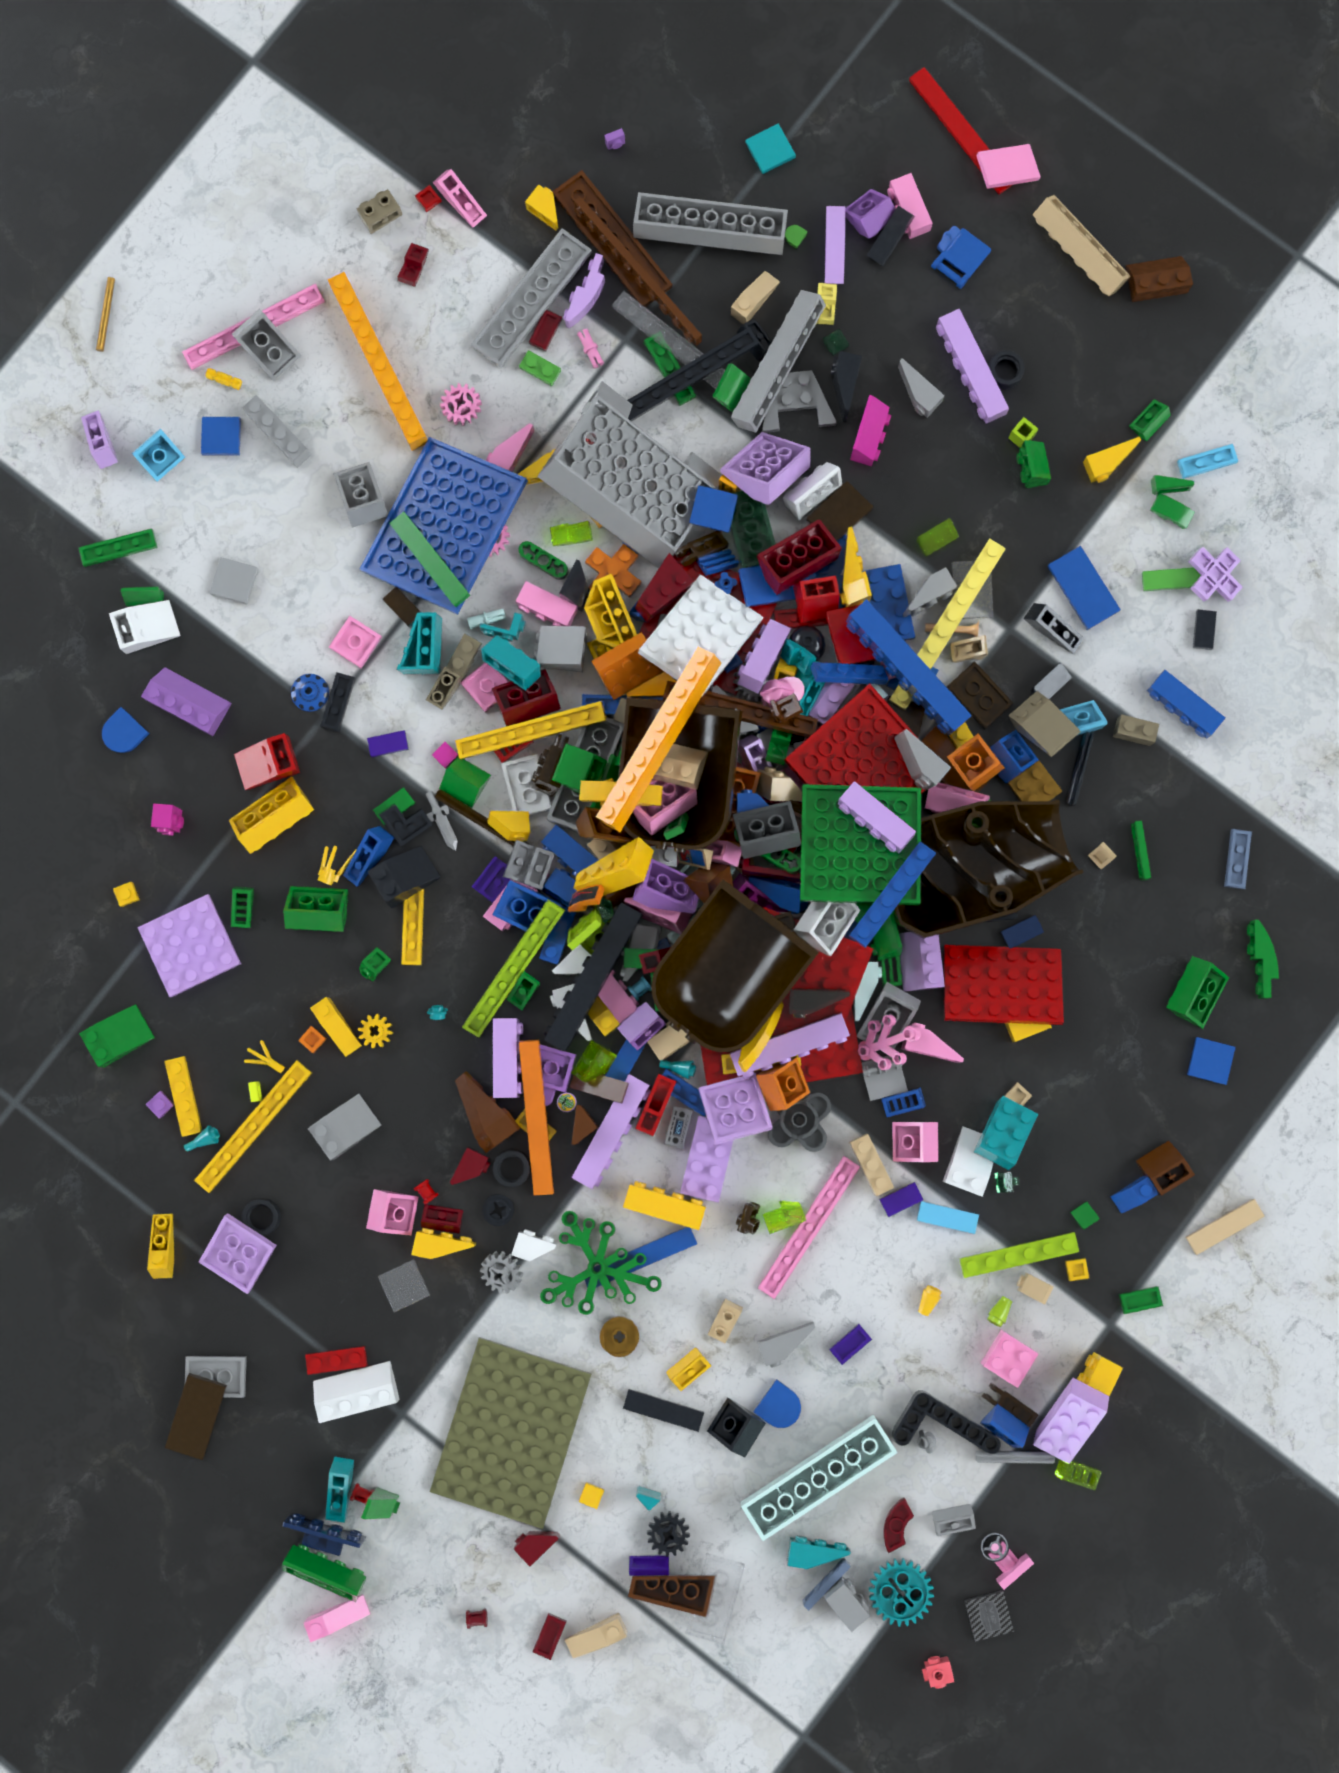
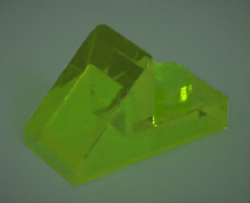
(784, 1217)

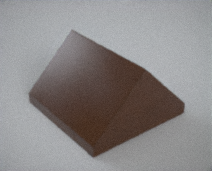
(705, 881)
(583, 1125)

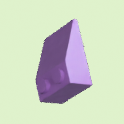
(665, 889)

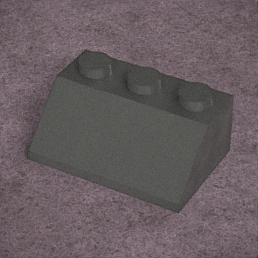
(767, 829)

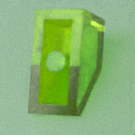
(593, 1062)

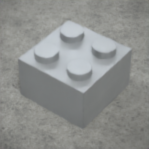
(847, 1604)

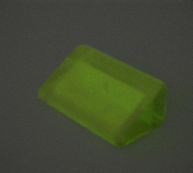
(937, 537)

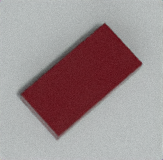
(545, 330)
(549, 1636)

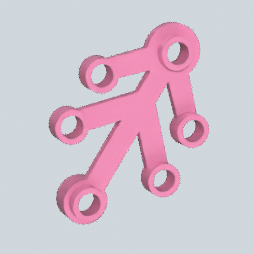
(910, 1034)

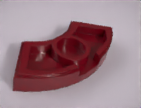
(895, 1525)

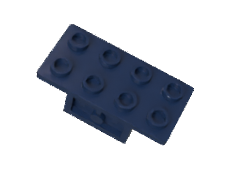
(322, 1536)

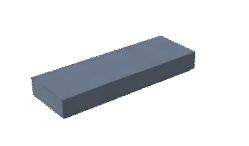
(1238, 859)
(826, 1583)

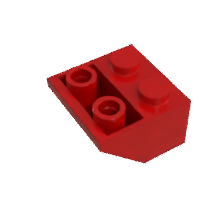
(816, 597)

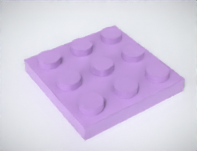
(735, 1108)
(237, 1253)

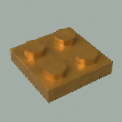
(1035, 784)

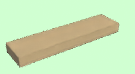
(1224, 1226)

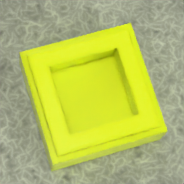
(255, 1091)

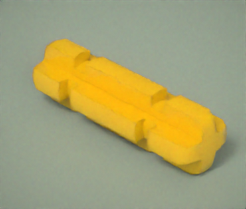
(223, 378)

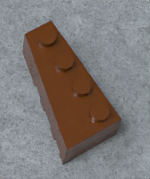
(679, 1592)

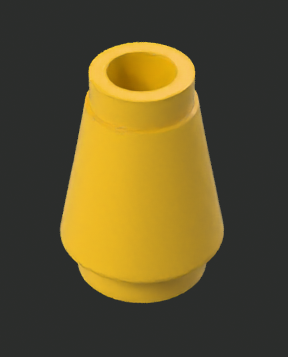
(929, 1300)

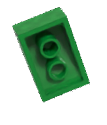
(116, 1036)

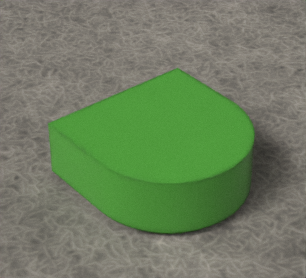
(795, 235)

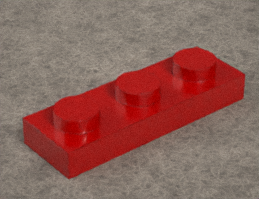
(336, 1360)

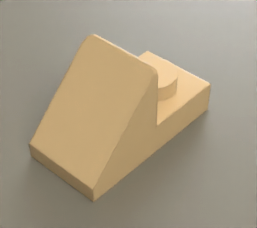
(969, 649)

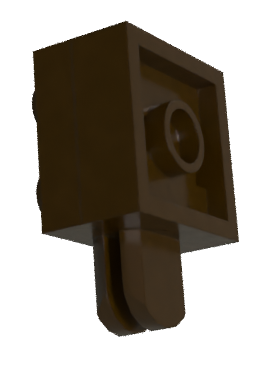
(548, 762)

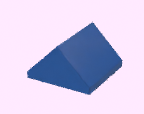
(1006, 1427)

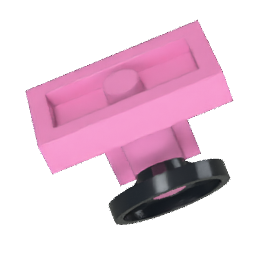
(1005, 1560)

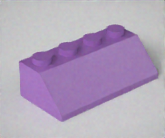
(186, 700)

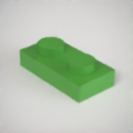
(540, 368)

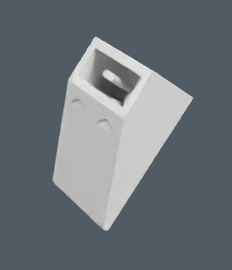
(144, 625)

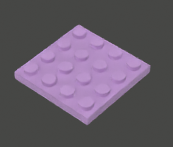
(189, 945)

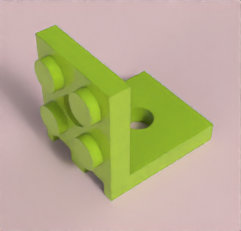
(585, 931)

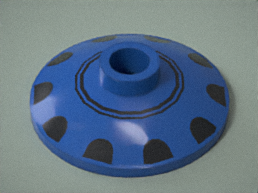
(312, 701)

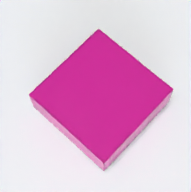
(445, 755)

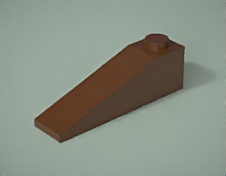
(488, 1121)

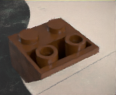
(1165, 1167)

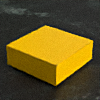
(1077, 1269)
(591, 1495)

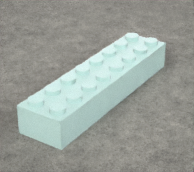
(818, 1477)

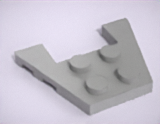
(799, 393)

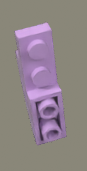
(585, 296)

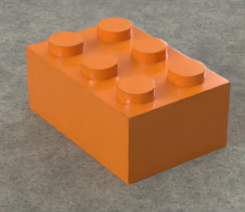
(624, 668)

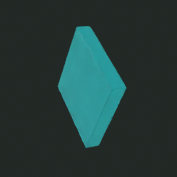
(770, 148)

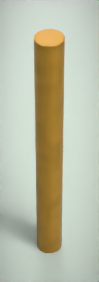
(105, 314)

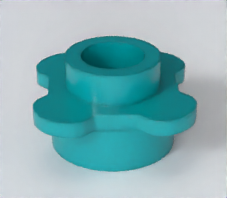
(437, 1012)

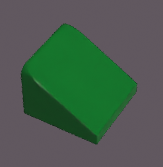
(1084, 1215)

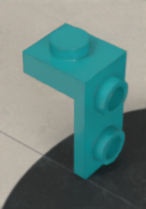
(517, 626)

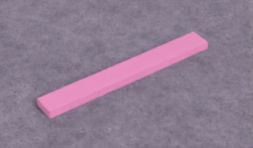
(277, 314)
(808, 1230)

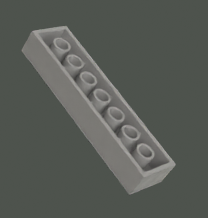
(710, 223)

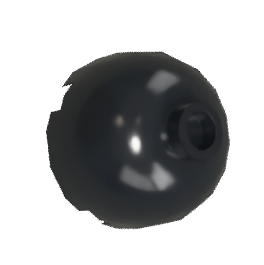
(810, 639)

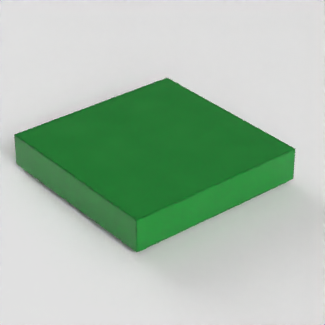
(731, 387)

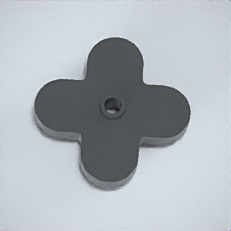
(810, 1132)

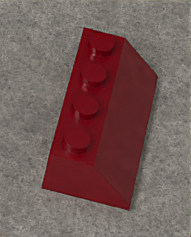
(798, 556)

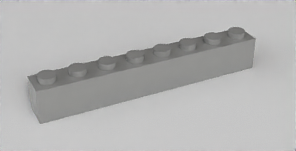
(778, 361)

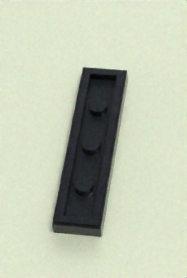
(663, 1410)

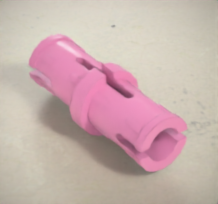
(590, 348)

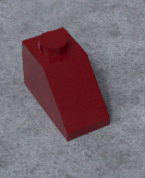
(471, 1165)
(534, 1544)

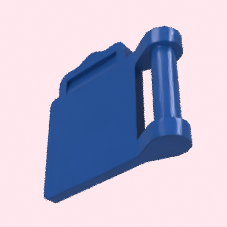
(962, 252)

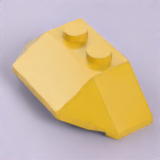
(608, 613)

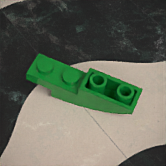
(1263, 951)

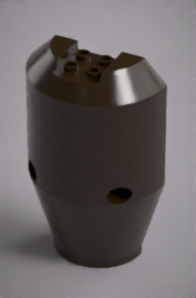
(1010, 858)

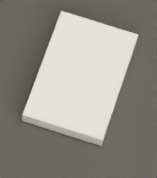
(517, 778)

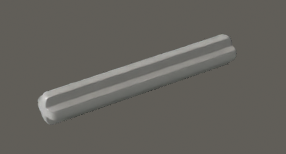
(1015, 1457)

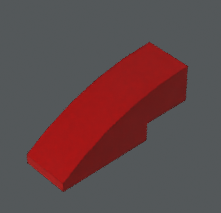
(655, 1105)

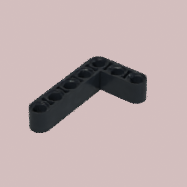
(945, 1419)

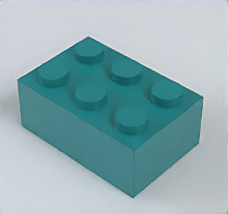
(1005, 1133)

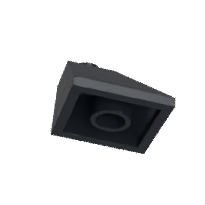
(575, 587)

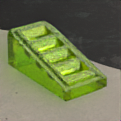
(1065, 1471)

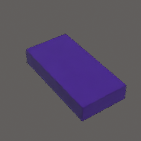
(388, 743)
(901, 1199)
(850, 1344)
(648, 1565)

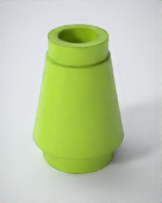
(999, 1313)

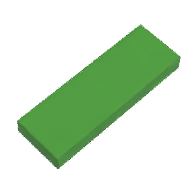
(1169, 579)

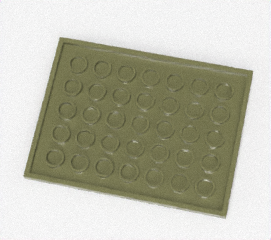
(510, 1432)

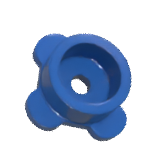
(725, 578)

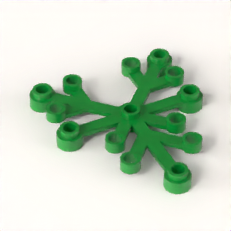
(620, 1274)

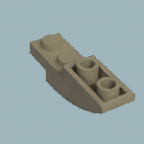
(454, 672)

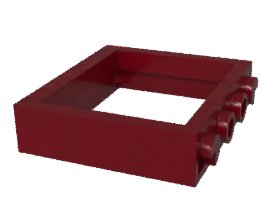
(768, 872)

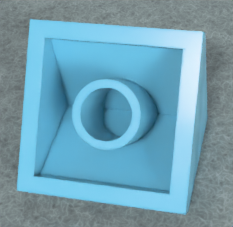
(158, 455)
(1086, 716)

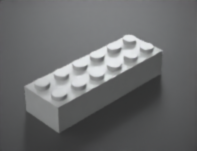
(601, 740)

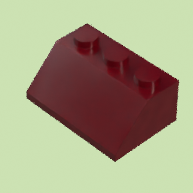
(521, 705)

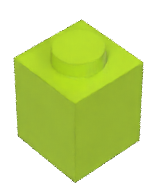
(1023, 431)

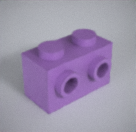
(641, 1026)

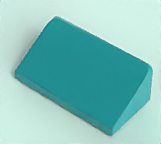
(648, 1497)

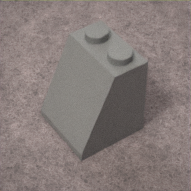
(561, 647)

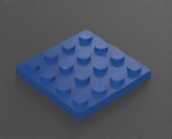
(888, 598)

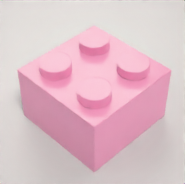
(1009, 1358)

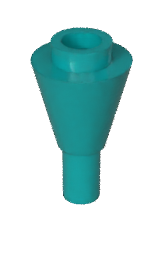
(683, 1068)
(206, 1137)

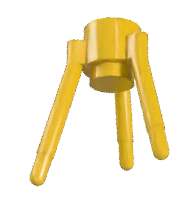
(327, 874)

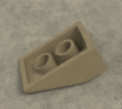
(1043, 724)

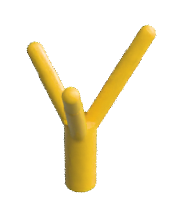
(265, 1061)

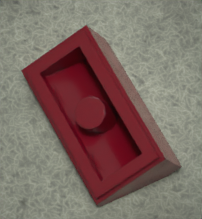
(441, 1218)

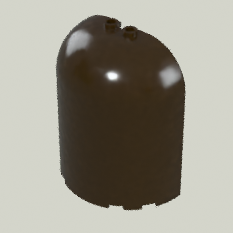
(709, 730)
(728, 971)

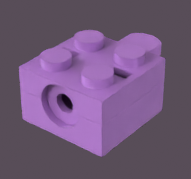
(554, 1069)

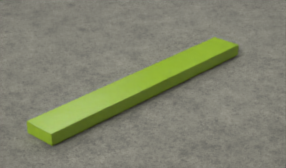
(513, 968)

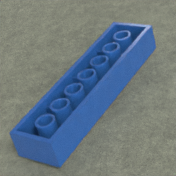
(907, 668)

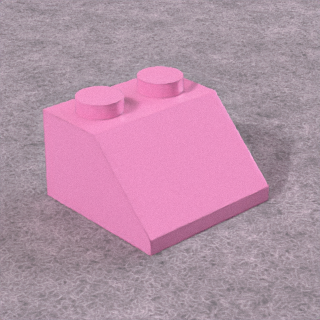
(915, 1141)
(392, 1212)

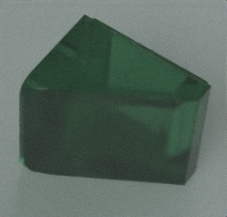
(605, 909)

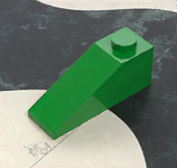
(381, 1505)

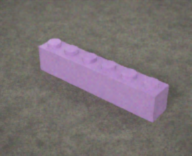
(972, 366)
(797, 1042)
(609, 1134)

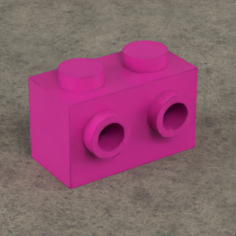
(167, 819)

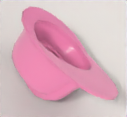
(780, 689)

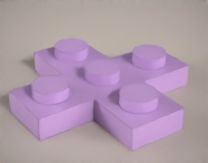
(1215, 574)

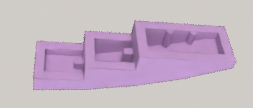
(834, 244)

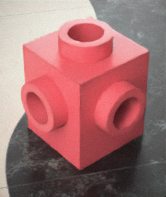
(938, 1671)

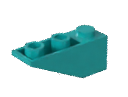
(809, 1554)

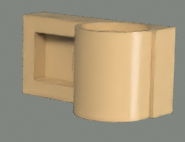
(725, 1320)

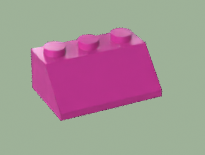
(871, 432)

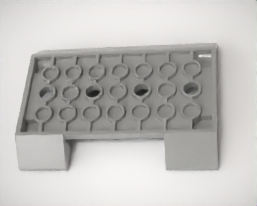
(618, 495)

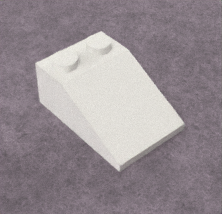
(967, 1168)

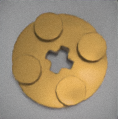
(611, 1345)

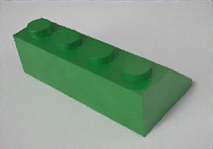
(323, 1572)

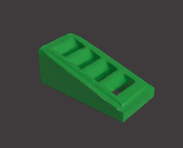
(1166, 485)
(235, 899)

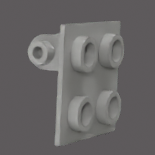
(883, 1082)

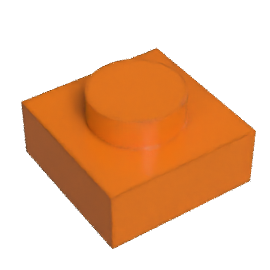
(312, 1039)

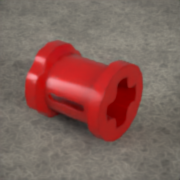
(426, 1191)
(360, 1494)

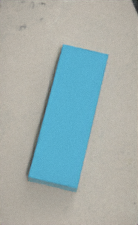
(1207, 461)
(947, 1217)

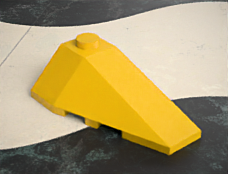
(855, 582)

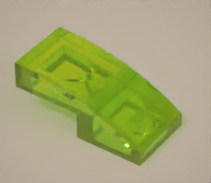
(571, 534)

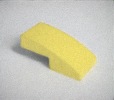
(828, 294)

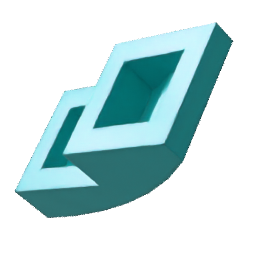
(797, 655)

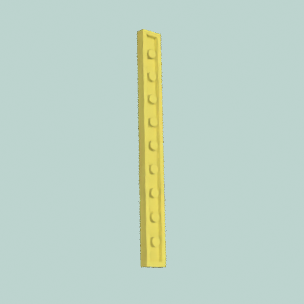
(954, 613)

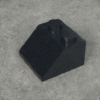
(736, 1427)

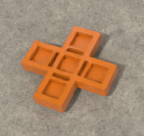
(617, 566)

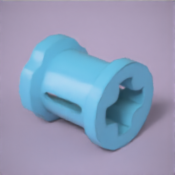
(639, 988)

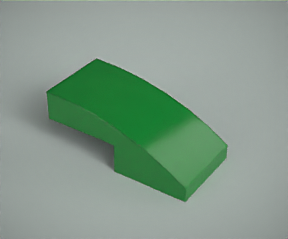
(1173, 510)
(778, 747)

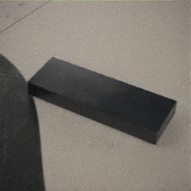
(890, 235)
(337, 702)

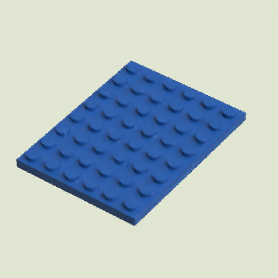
(460, 511)

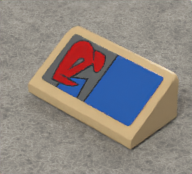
(697, 857)

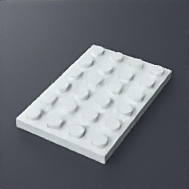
(701, 619)

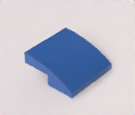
(713, 509)

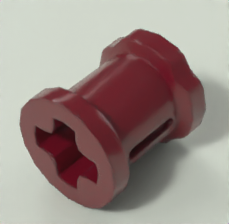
(476, 1618)

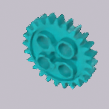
(887, 1603)

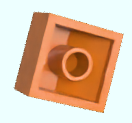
(975, 762)
(783, 1085)

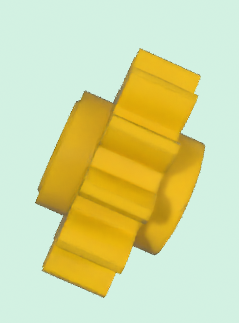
(367, 1031)

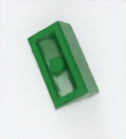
(1150, 419)
(141, 595)

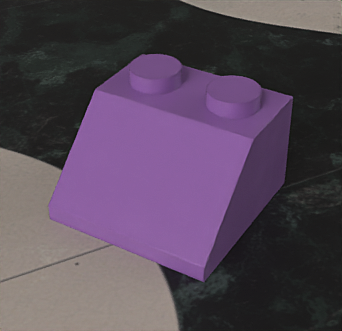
(870, 213)

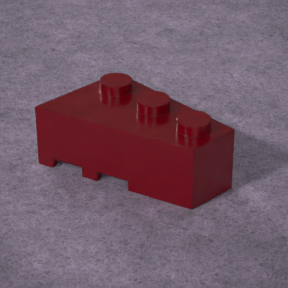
(664, 588)

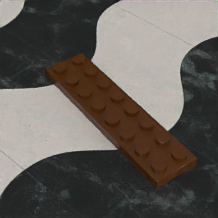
(582, 186)

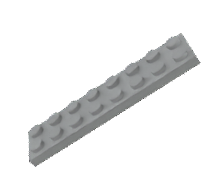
(531, 298)

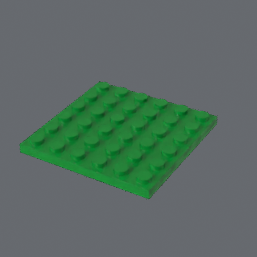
(841, 857)

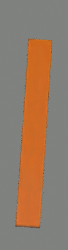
(536, 1117)

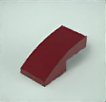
(413, 265)

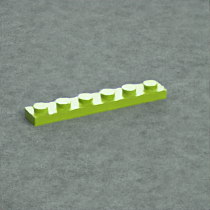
(1019, 1255)

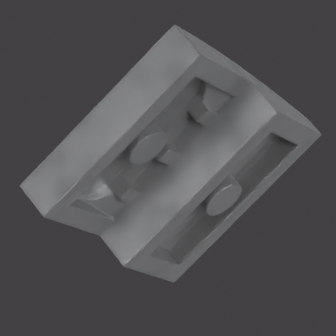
(528, 864)

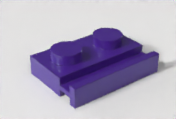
(491, 880)

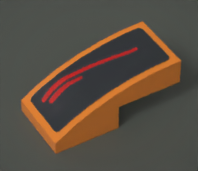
(586, 897)

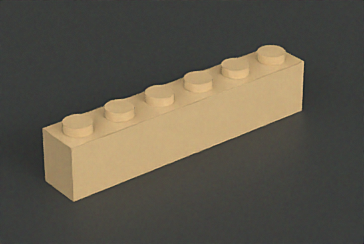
(1081, 245)

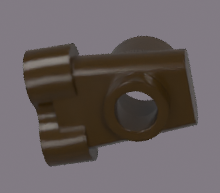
(747, 1222)

